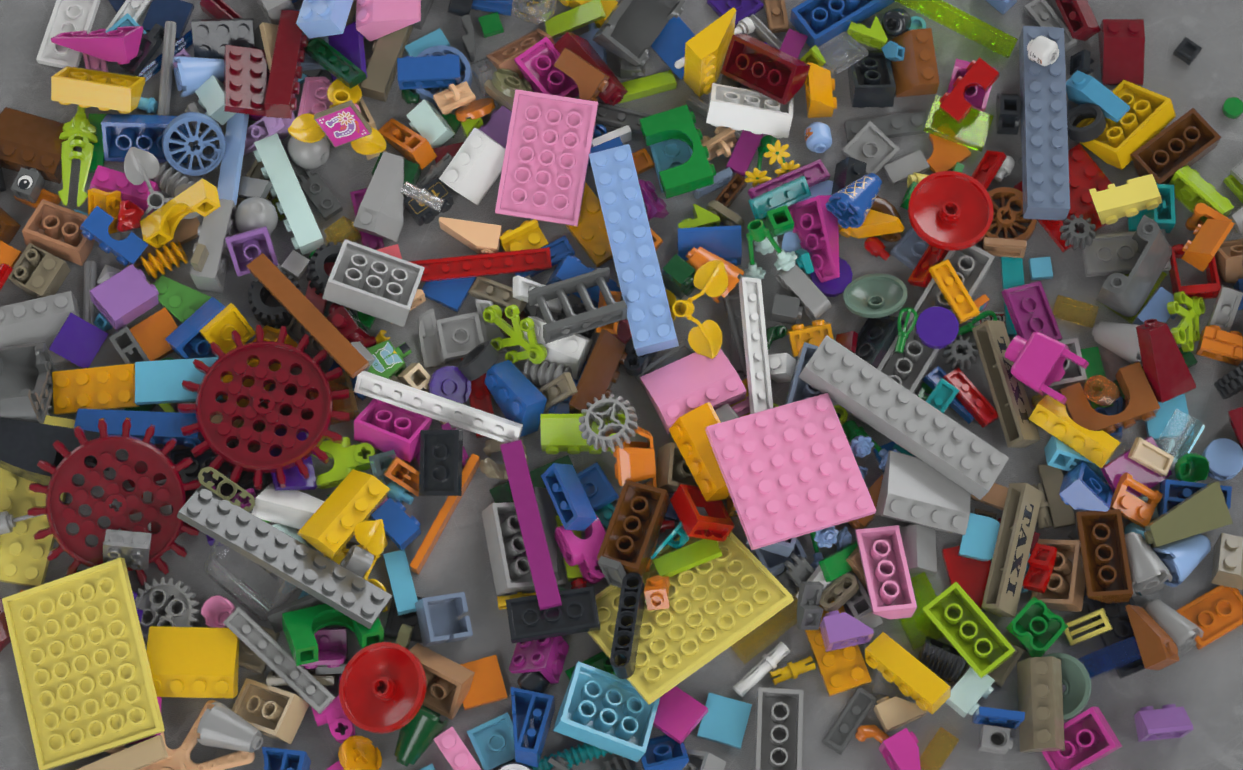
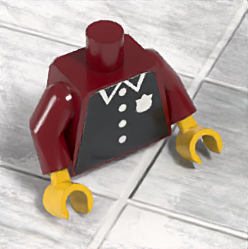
(351, 327)

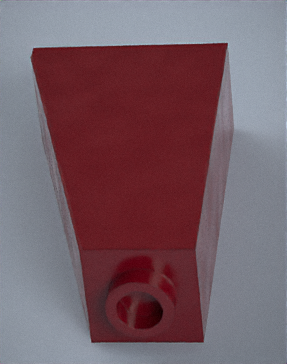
(615, 90)
(1163, 361)

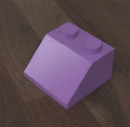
(248, 246)
(843, 631)
(1162, 723)

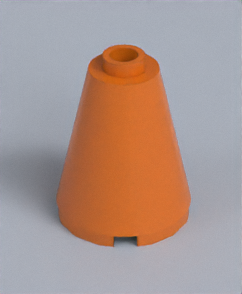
(701, 256)

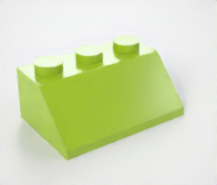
(1193, 189)

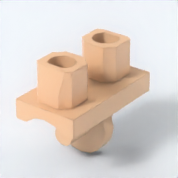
(454, 97)
(720, 143)

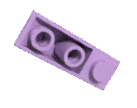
(264, 128)

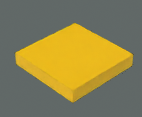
(221, 327)

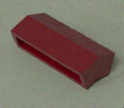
(218, 9)

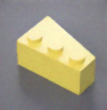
(1126, 199)

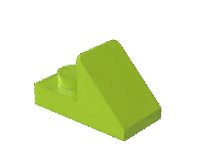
(873, 37)
(702, 217)

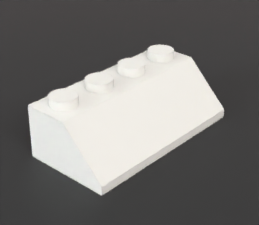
(748, 111)

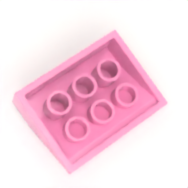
(384, 17)
(692, 383)

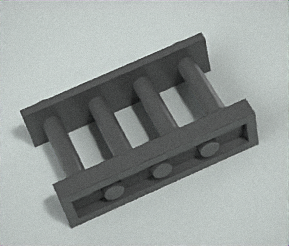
(582, 322)

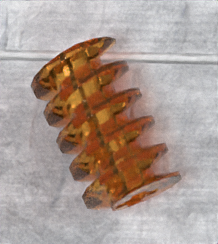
(1109, 393)

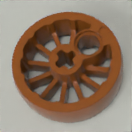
(1014, 217)

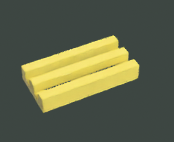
(1105, 620)

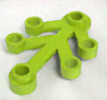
(1196, 307)
(534, 351)

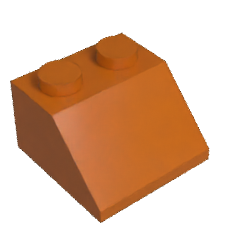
(1206, 243)

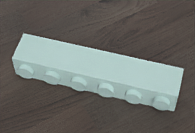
(289, 193)

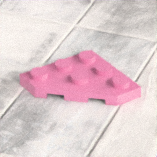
(314, 96)

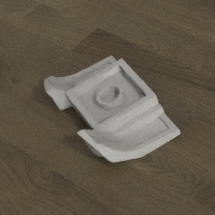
(454, 336)

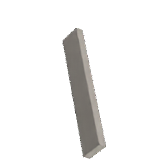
(279, 660)

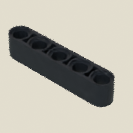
(628, 634)

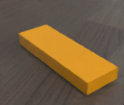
(954, 291)

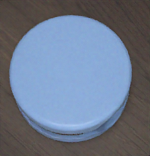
(1224, 459)

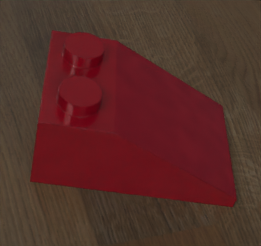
(1122, 51)

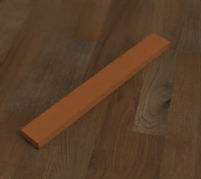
(308, 315)

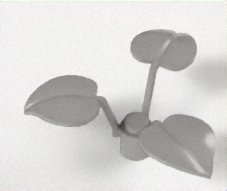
(141, 167)

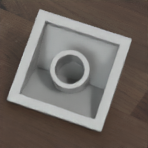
(919, 548)

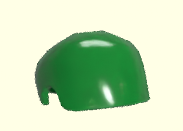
(1191, 468)

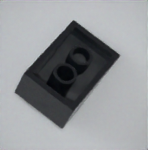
(872, 81)

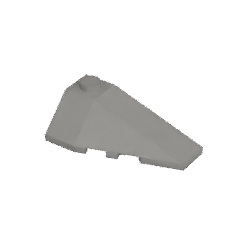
(383, 202)

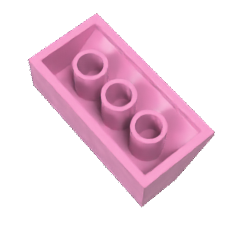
(886, 572)

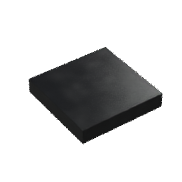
(394, 622)

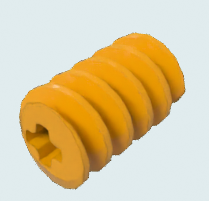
(164, 259)

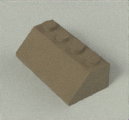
(1042, 701)

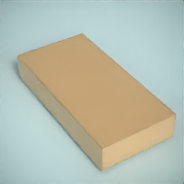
(1151, 456)

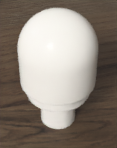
(1005, 169)

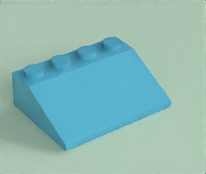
(606, 713)

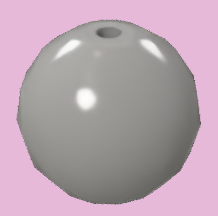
(309, 154)
(254, 214)

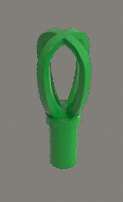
(968, 327)
(903, 335)

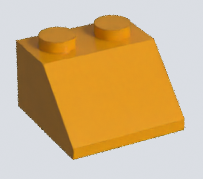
(819, 92)

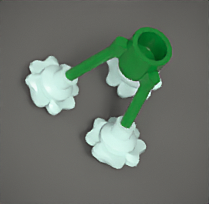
(765, 244)

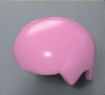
(217, 610)

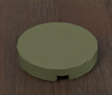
(508, 81)

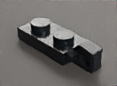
(148, 46)

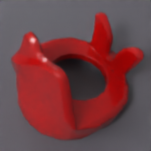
(128, 216)

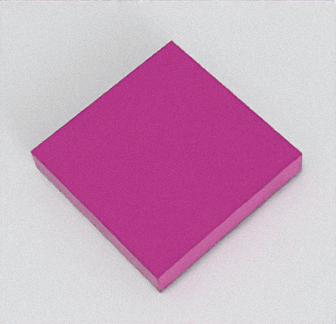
(678, 714)

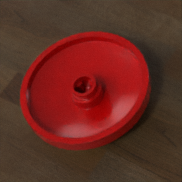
(950, 210)
(382, 687)

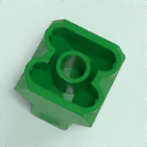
(1036, 627)

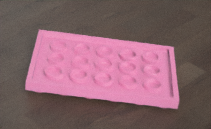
(546, 157)

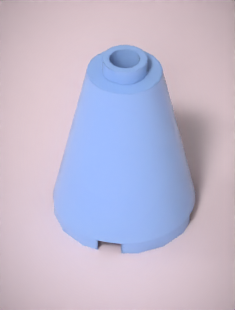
(195, 71)
(1183, 556)

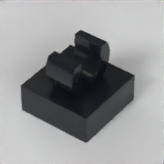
(1081, 62)

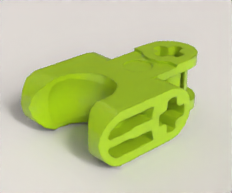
(345, 458)

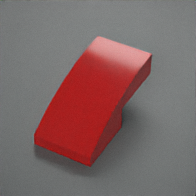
(1041, 567)

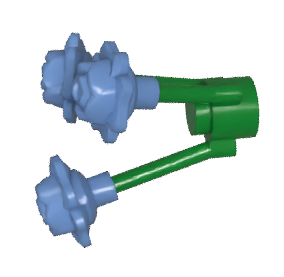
(862, 443)

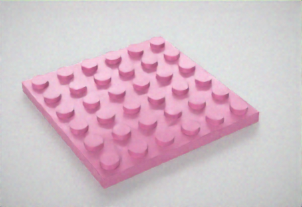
(790, 471)

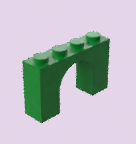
(679, 125)
(302, 624)

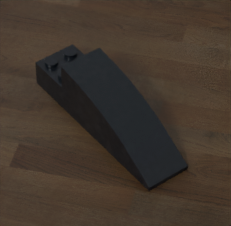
(28, 442)

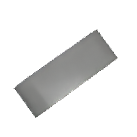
(800, 286)

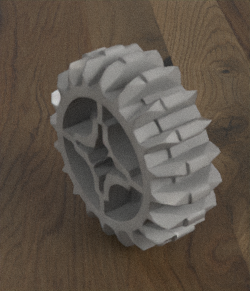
(613, 407)

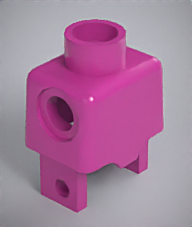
(1040, 362)

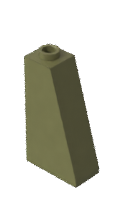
(1194, 515)

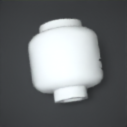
(1043, 50)

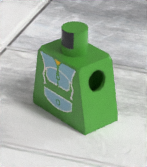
(388, 359)

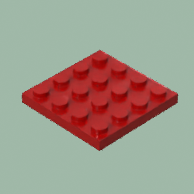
(1083, 175)

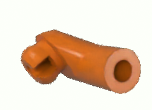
(870, 731)

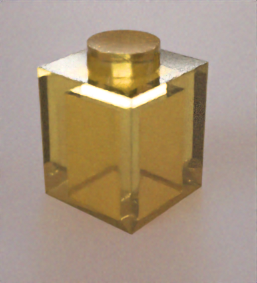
(341, 230)

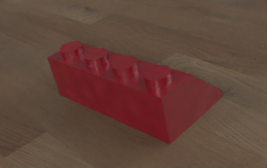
(764, 68)

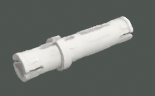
(768, 662)

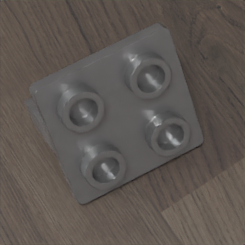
(127, 545)

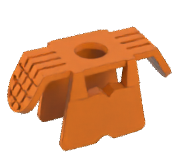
(636, 460)

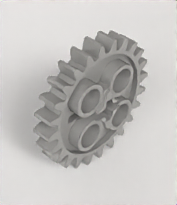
(148, 603)

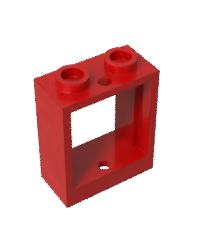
(1204, 291)
(717, 522)

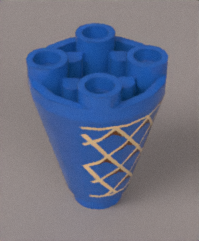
(854, 201)

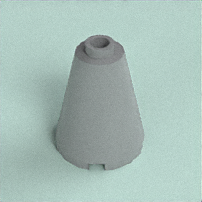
(1119, 339)
(1145, 567)
(1174, 624)
(227, 730)

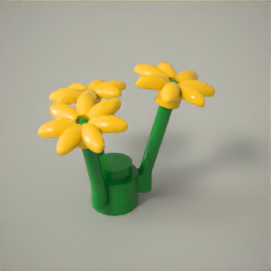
(770, 148)

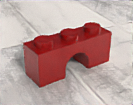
(979, 75)

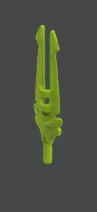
(79, 134)

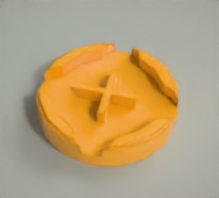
(359, 754)

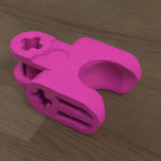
(583, 551)
(336, 719)

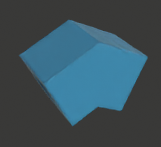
(893, 51)
(102, 323)

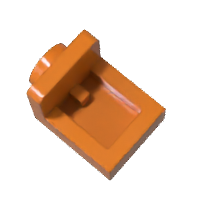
(656, 592)

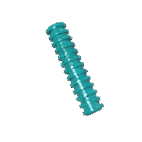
(573, 756)

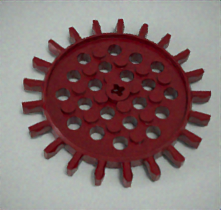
(236, 364)
(104, 449)

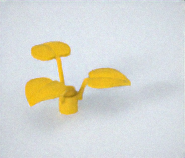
(307, 130)
(706, 337)
(372, 539)

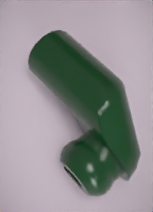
(410, 97)
(775, 333)

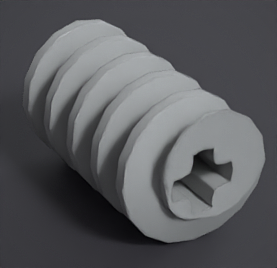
(169, 179)
(544, 372)

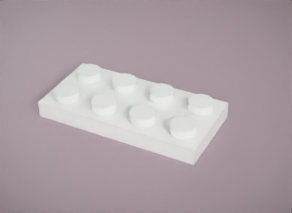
(66, 17)

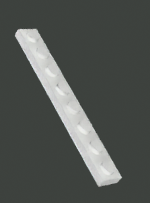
(755, 344)
(437, 407)

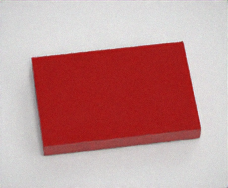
(968, 573)

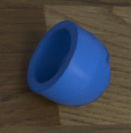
(600, 127)

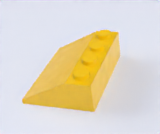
(707, 53)
(1145, 119)
(193, 661)

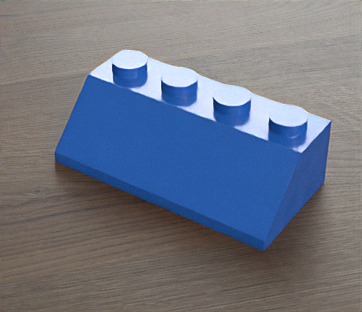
(139, 131)

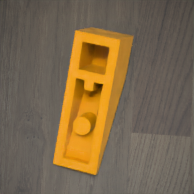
(874, 225)

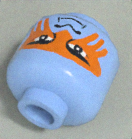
(818, 137)

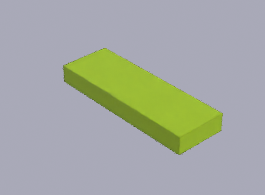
(687, 557)

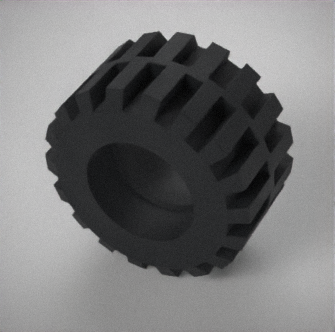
(315, 267)
(264, 313)

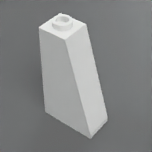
(285, 506)

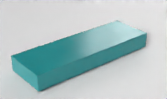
(783, 195)

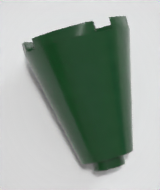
(418, 735)

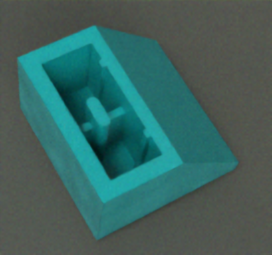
(1163, 215)

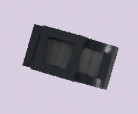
(1008, 113)

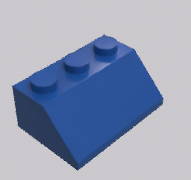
(719, 240)
(187, 339)

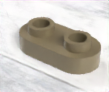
(726, 215)
(838, 593)

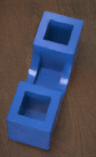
(96, 228)

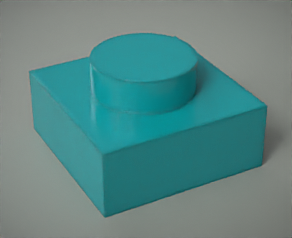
(804, 261)

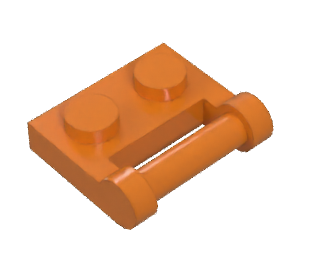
(1203, 210)
(1130, 505)

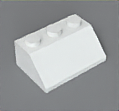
(475, 166)
(566, 351)

